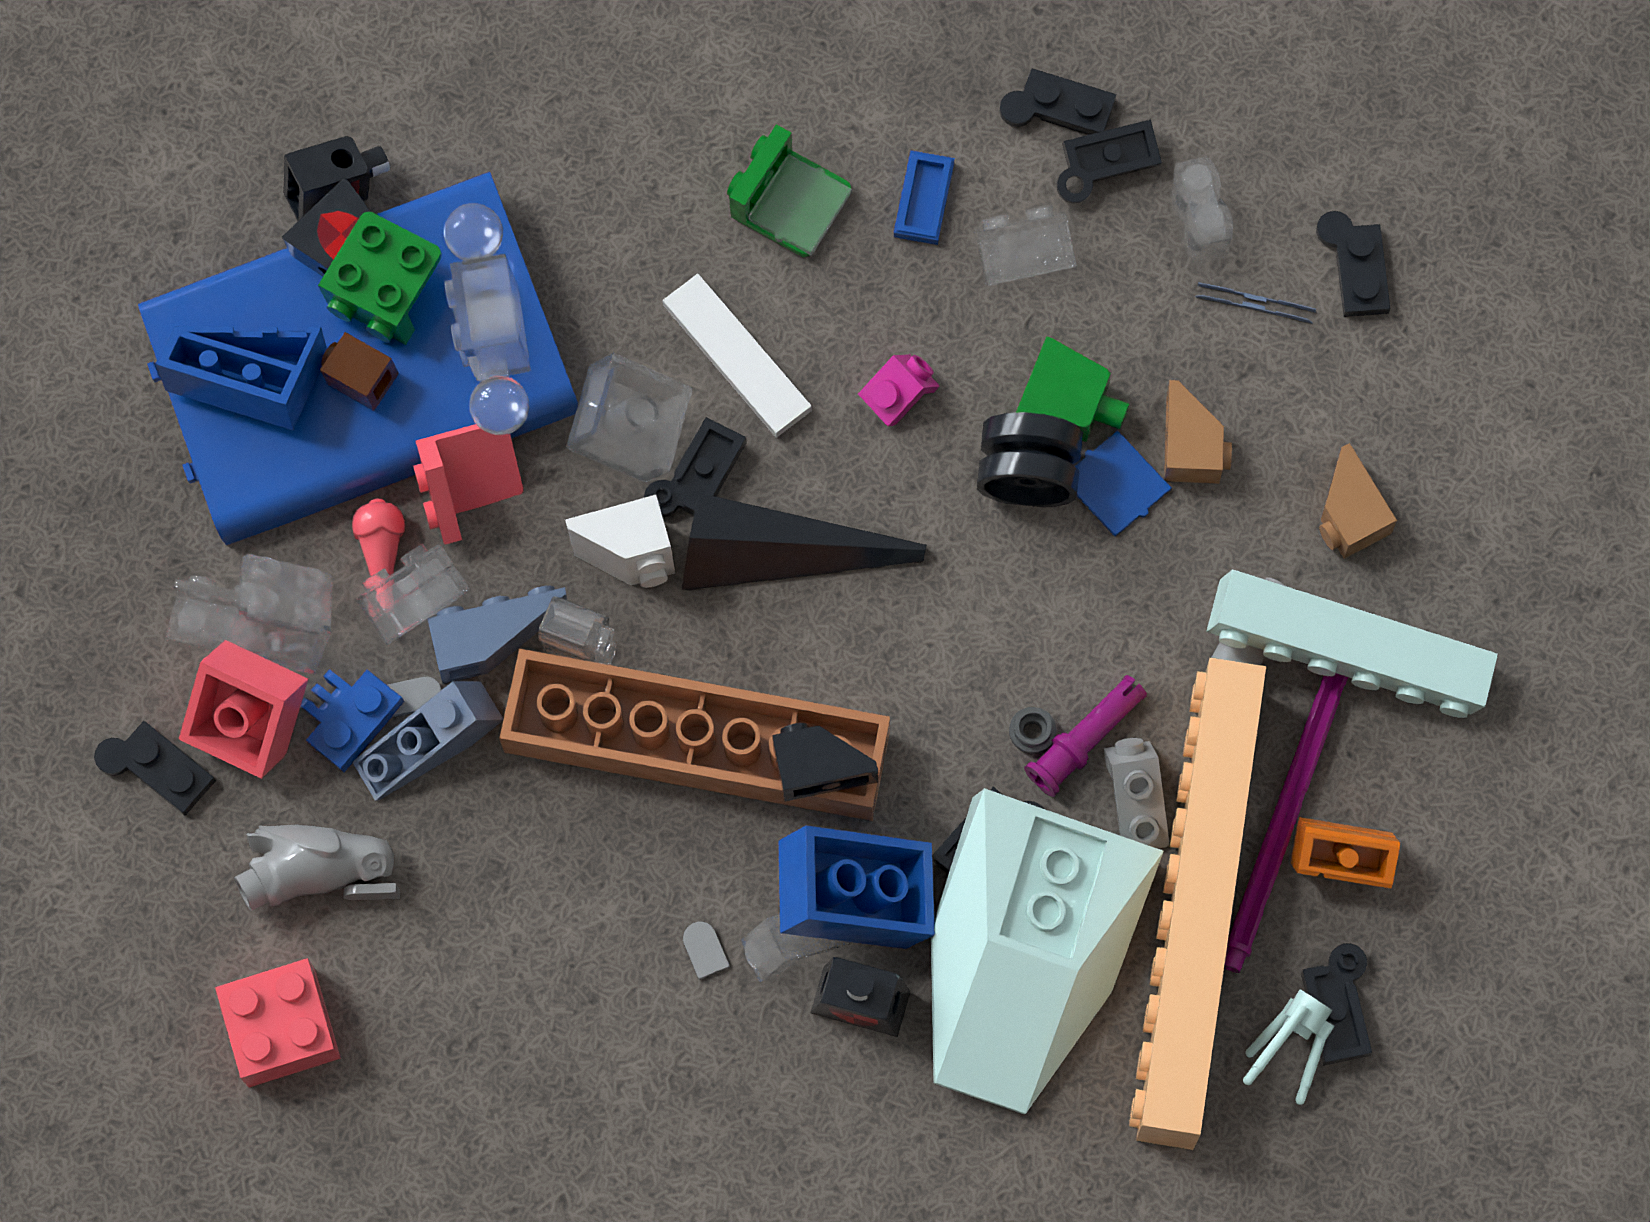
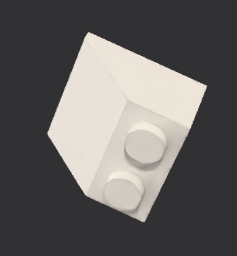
(625, 542)

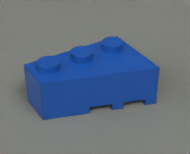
(244, 371)

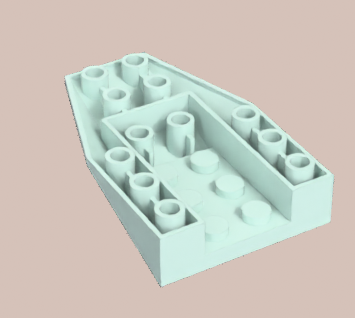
(1028, 944)

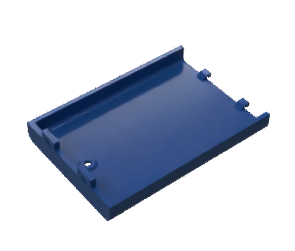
(340, 449)

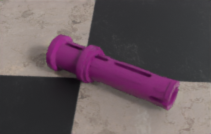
(1071, 749)

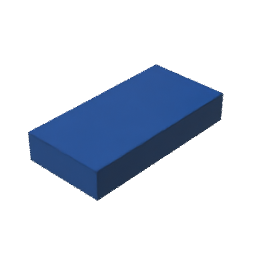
(924, 197)

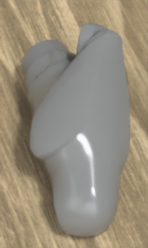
(309, 862)

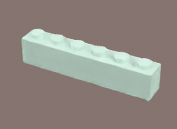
(1351, 643)

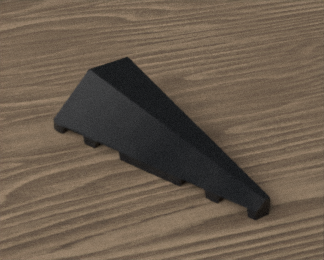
(753, 544)

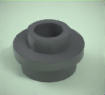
(1028, 716)

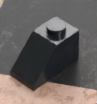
(818, 762)

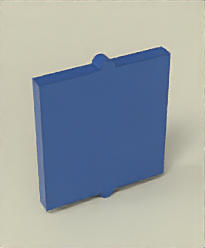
(1118, 483)

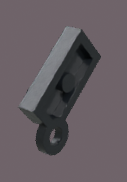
(1107, 156)

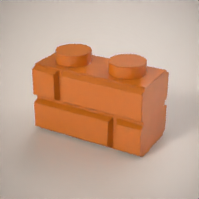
(1345, 852)

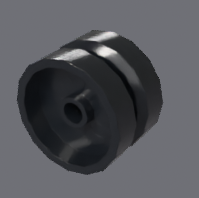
(1029, 459)

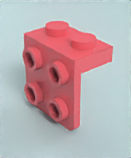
(464, 473)

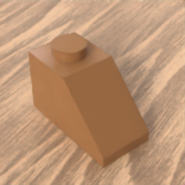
(1193, 440)
(1354, 508)

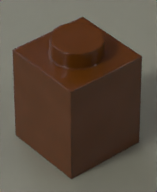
(358, 370)

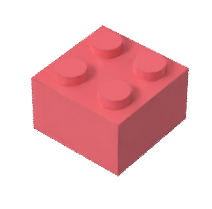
(243, 708)
(277, 1023)

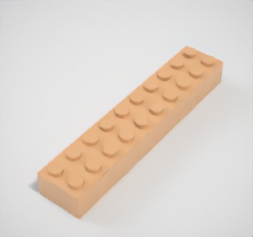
(1200, 906)

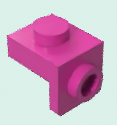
(898, 387)

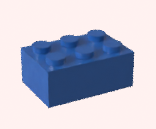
(856, 887)

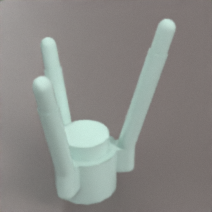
(1303, 1016)

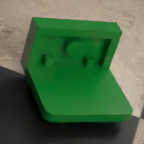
(749, 186)
(379, 277)

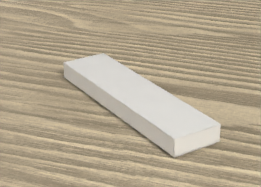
(737, 355)

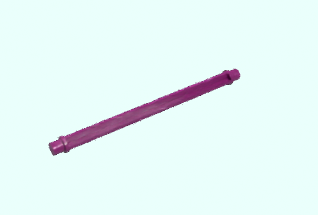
(1283, 821)

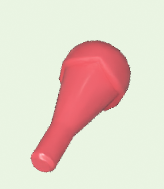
(379, 532)

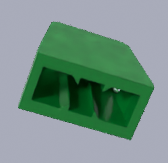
(1071, 389)

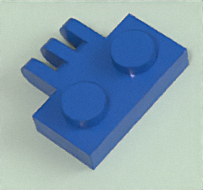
(349, 716)

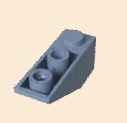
(482, 637)
(428, 737)

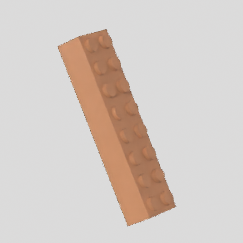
(675, 729)

